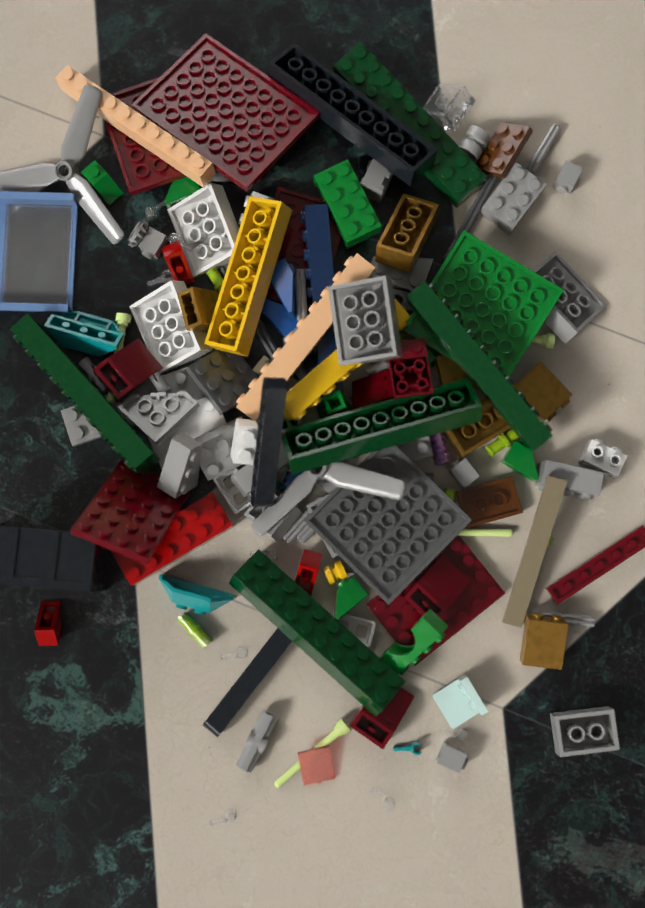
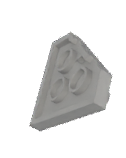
(159, 412)

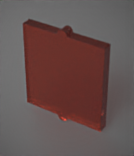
(316, 765)

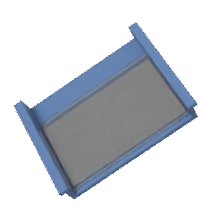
(37, 251)

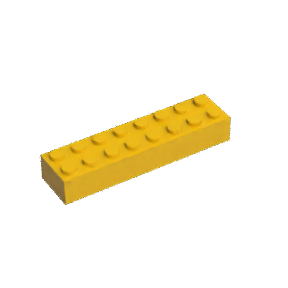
(248, 276)
(322, 379)

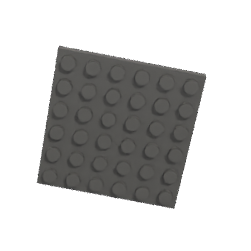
(388, 537)

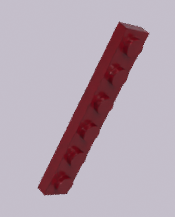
(597, 565)

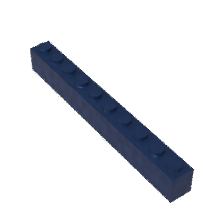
(319, 271)

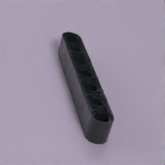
(268, 441)
(247, 682)

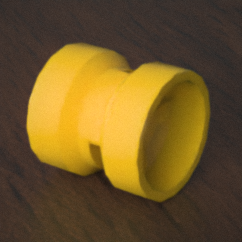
(335, 572)

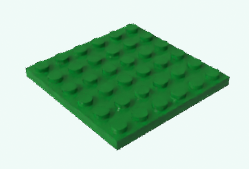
(493, 298)

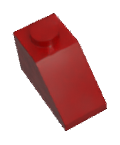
(177, 263)
(308, 570)
(48, 623)

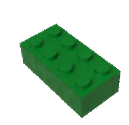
(347, 204)

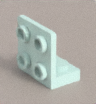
(459, 702)

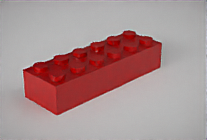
(188, 532)

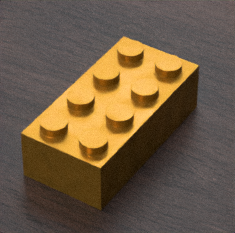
(406, 233)
(472, 436)

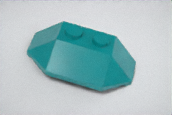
(84, 332)
(193, 595)

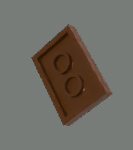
(503, 149)
(490, 501)

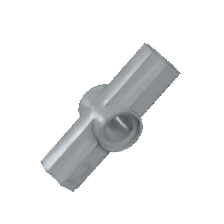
(256, 741)

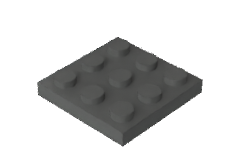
(222, 378)

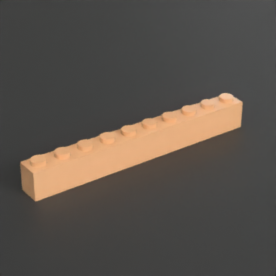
(141, 129)
(304, 339)

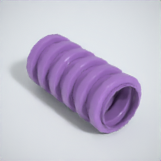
(439, 449)

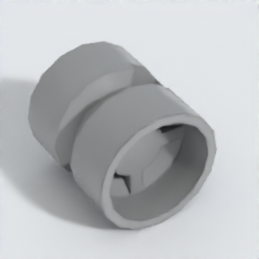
(475, 141)

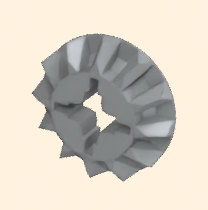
(138, 233)

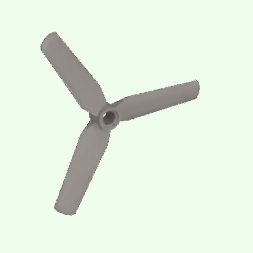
(72, 152)
(338, 473)

